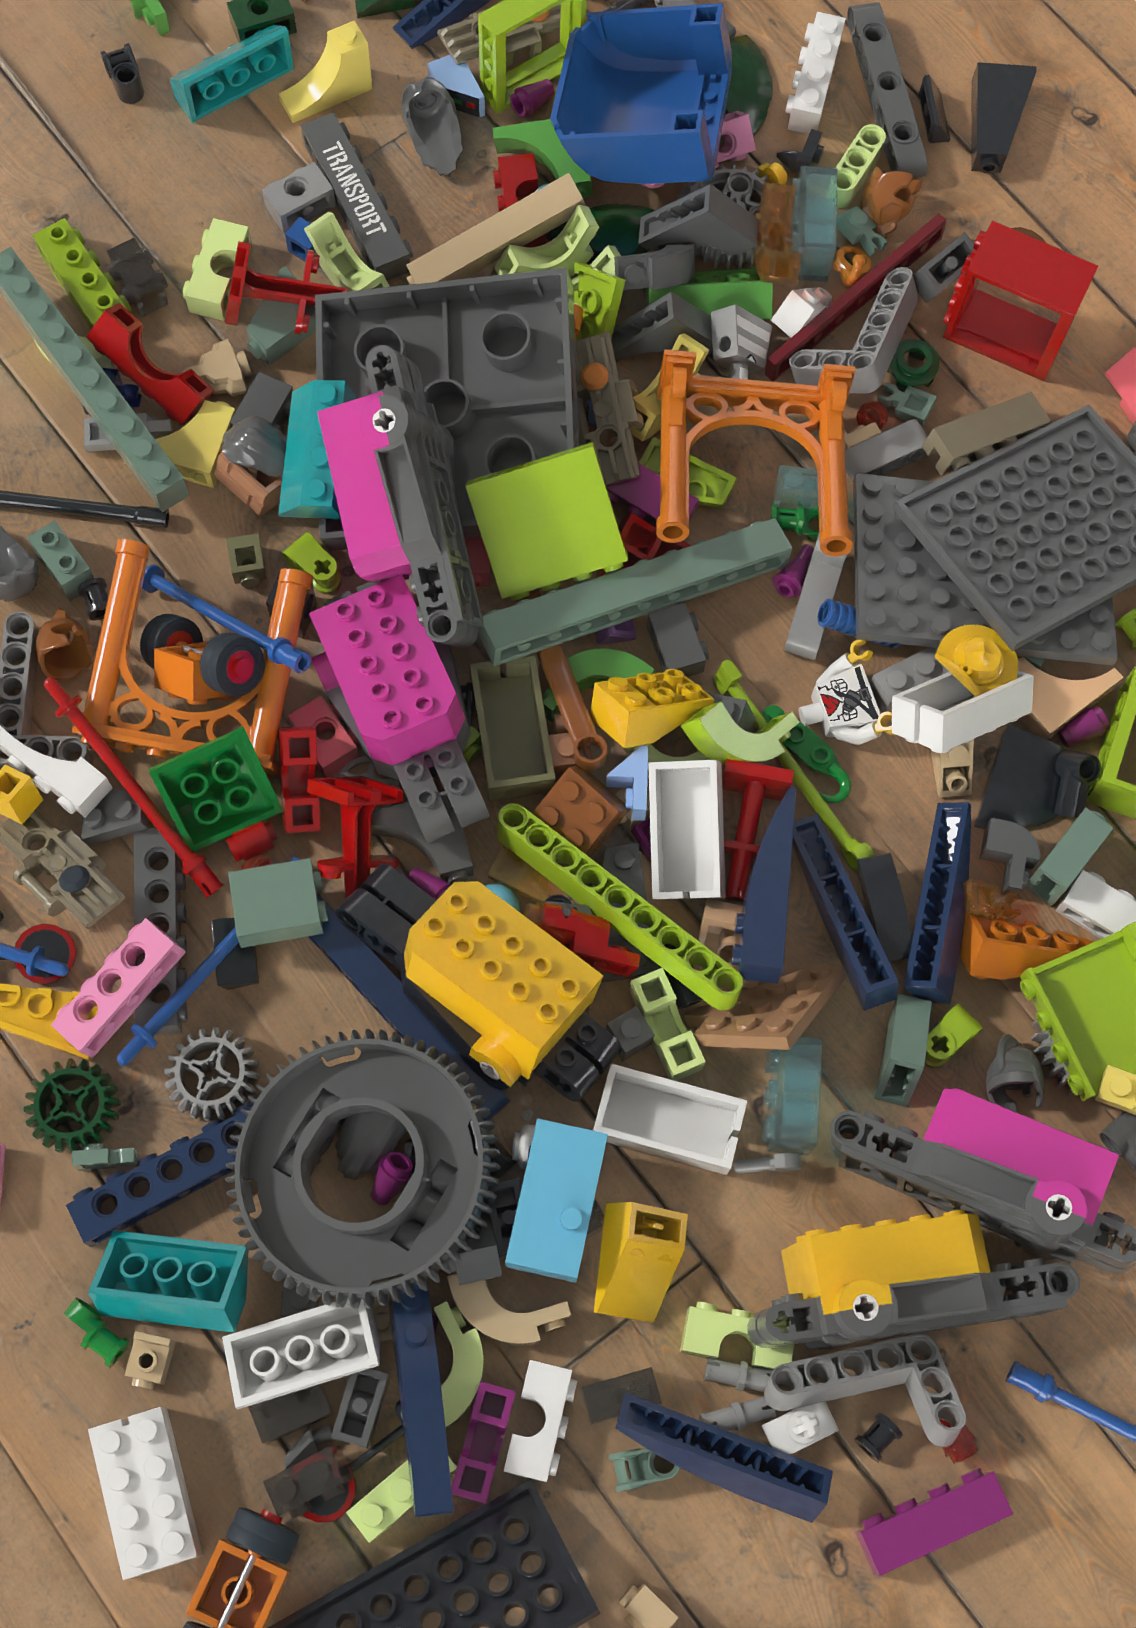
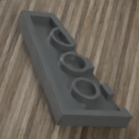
(626, 866)

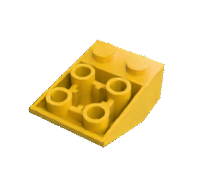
(646, 706)
(638, 1259)

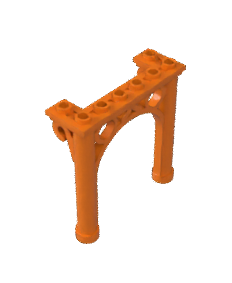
(753, 405)
(113, 657)

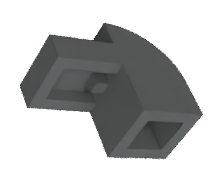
(1013, 846)

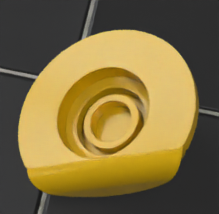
(977, 658)

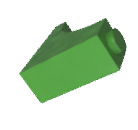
(542, 140)

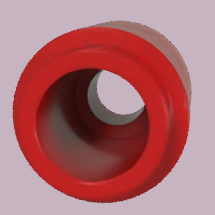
(251, 841)

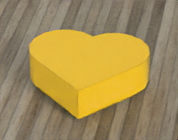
(775, 172)

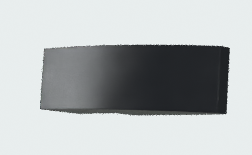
(885, 905)

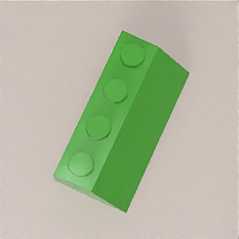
(722, 288)

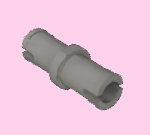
(735, 1374)
(738, 1415)

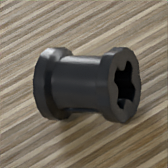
(95, 597)
(878, 1437)

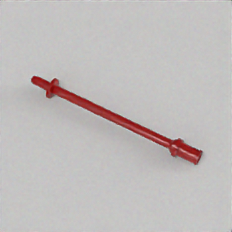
(193, 863)

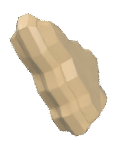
(223, 369)

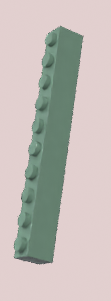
(90, 383)
(633, 591)

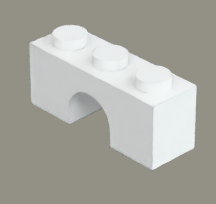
(535, 1455)

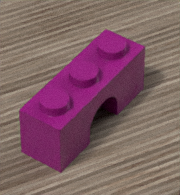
(483, 1442)

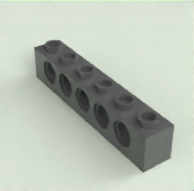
(149, 848)

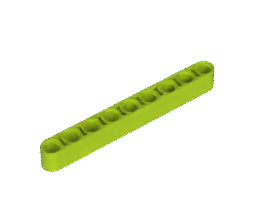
(623, 919)

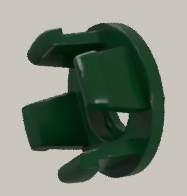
(911, 376)

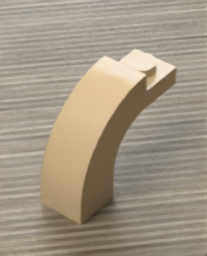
(500, 1324)

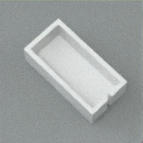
(948, 714)
(687, 829)
(670, 1119)
(145, 1493)

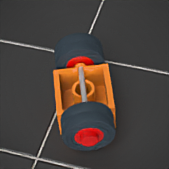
(198, 669)
(239, 1582)

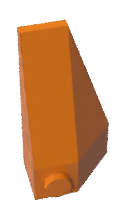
(1007, 949)

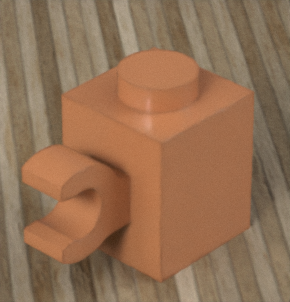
(562, 747)

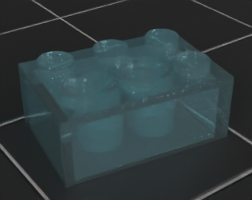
(815, 221)
(793, 1097)

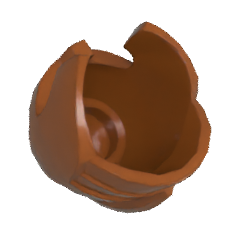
(889, 198)
(63, 647)

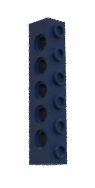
(87, 1203)

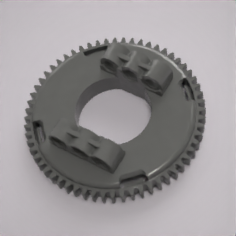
(296, 1125)

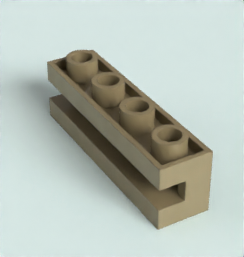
(984, 432)

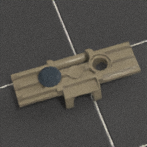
(69, 860)

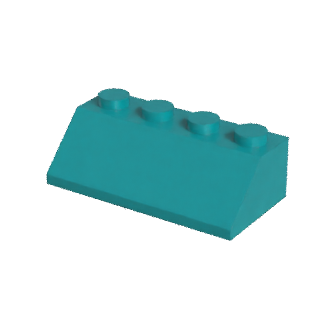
(233, 72)
(307, 478)
(171, 1281)

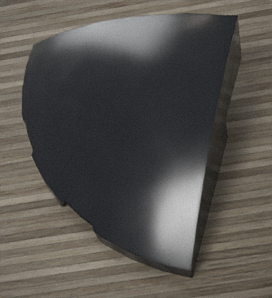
(1021, 780)

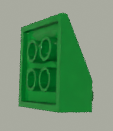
(216, 789)

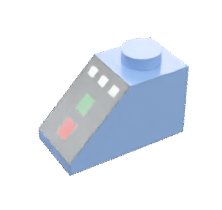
(460, 85)

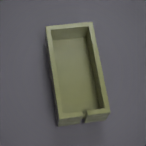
(512, 729)

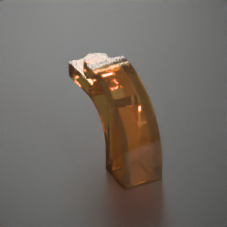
(774, 252)

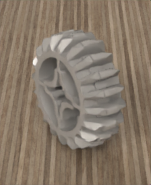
(218, 1061)

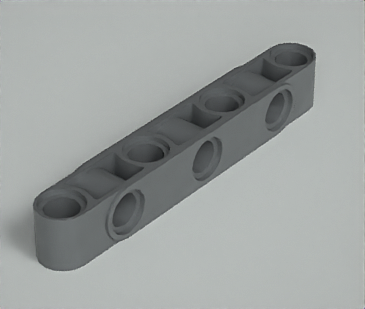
(886, 89)

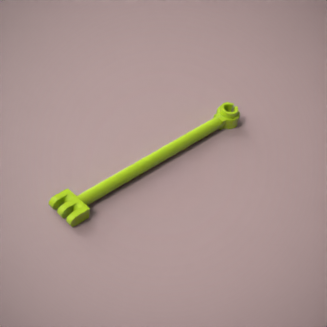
(727, 681)

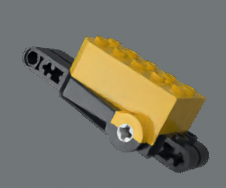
(487, 980)

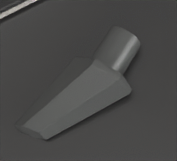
(307, 1445)

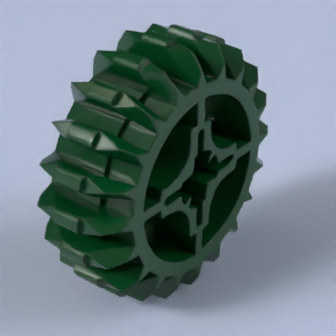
(82, 1096)

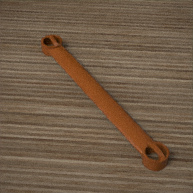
(571, 703)

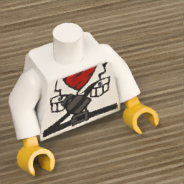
(846, 702)

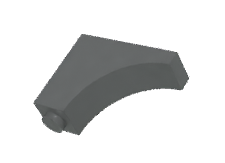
(704, 219)
(660, 326)
(448, 854)

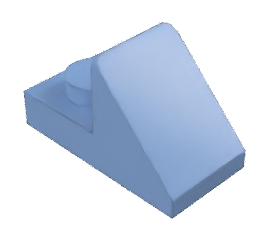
(632, 776)

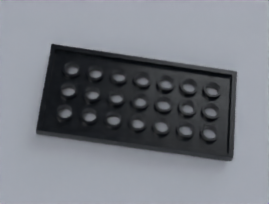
(440, 1595)

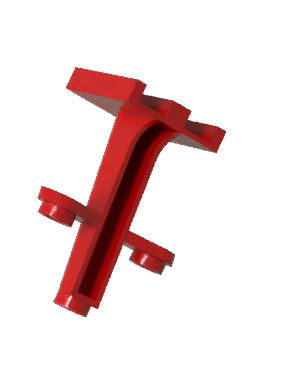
(273, 288)
(755, 783)
(357, 799)

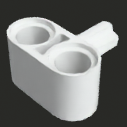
(800, 1428)

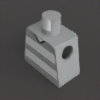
(739, 340)

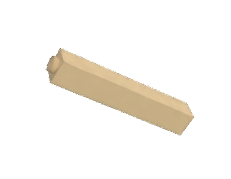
(488, 240)

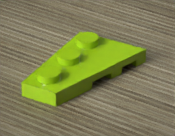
(600, 299)
(705, 481)

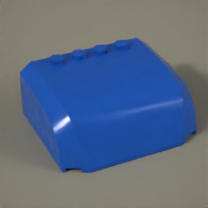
(645, 93)

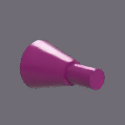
(791, 578)

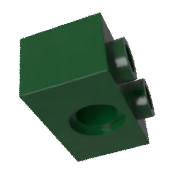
(256, 15)

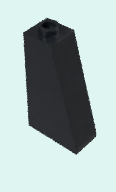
(996, 108)

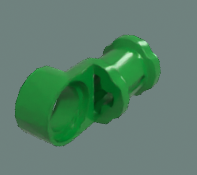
(796, 520)
(98, 1336)

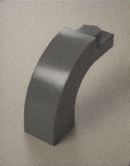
(659, 269)

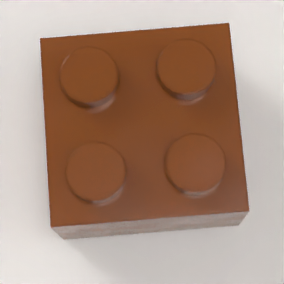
(581, 810)

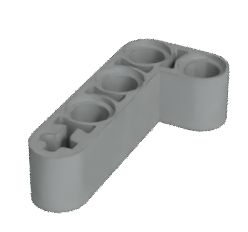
(818, 586)

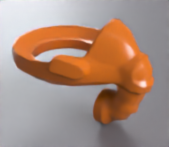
(853, 273)

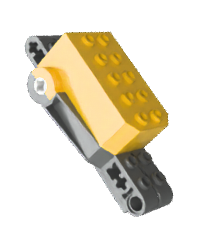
(902, 1283)

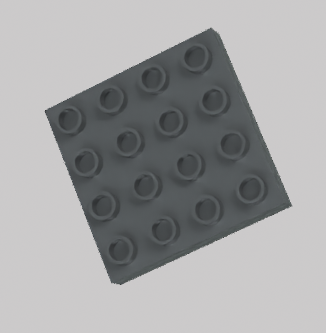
(489, 359)

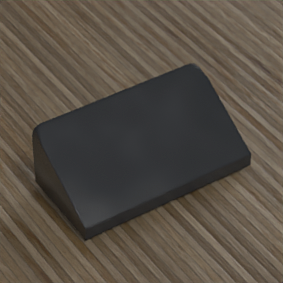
(933, 111)
(240, 965)

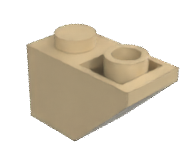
(954, 770)

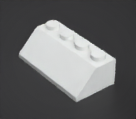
(300, 1351)

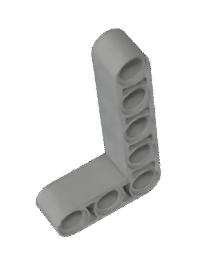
(876, 340)
(21, 705)
(874, 1376)

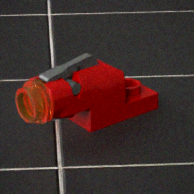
(583, 935)

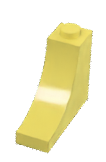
(337, 76)
(199, 443)

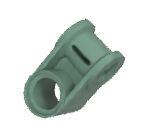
(640, 1467)

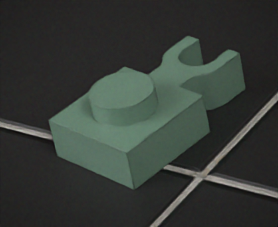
(860, 228)
(908, 404)
(96, 1157)

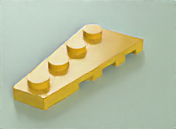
(31, 1013)

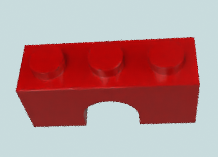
(517, 180)
(297, 765)

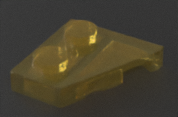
(518, 875)

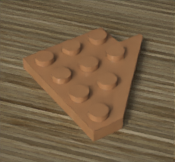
(769, 1013)

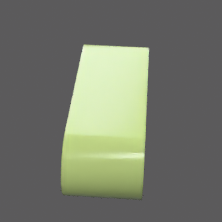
(864, 154)

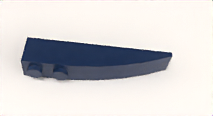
(430, 16)
(765, 905)
(941, 907)
(844, 915)
(421, 1403)
(728, 1459)

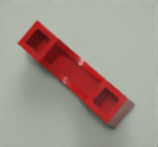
(119, 338)

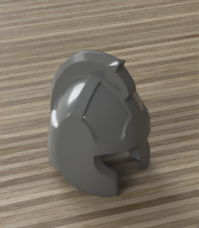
(1014, 1070)

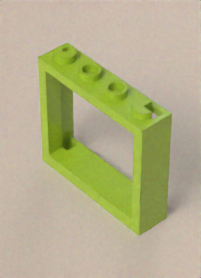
(506, 17)

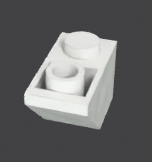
(801, 308)

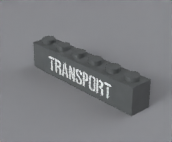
(356, 197)

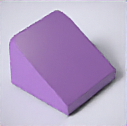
(617, 633)

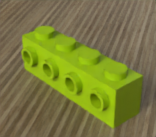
(77, 270)

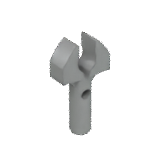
(780, 1162)

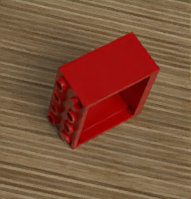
(1029, 271)

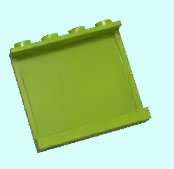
(547, 522)
(1089, 1008)

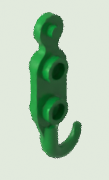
(814, 754)

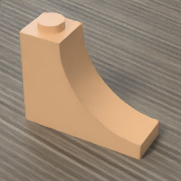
(1061, 700)

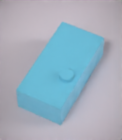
(556, 1200)

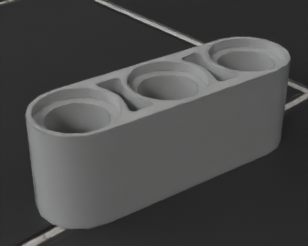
(887, 450)

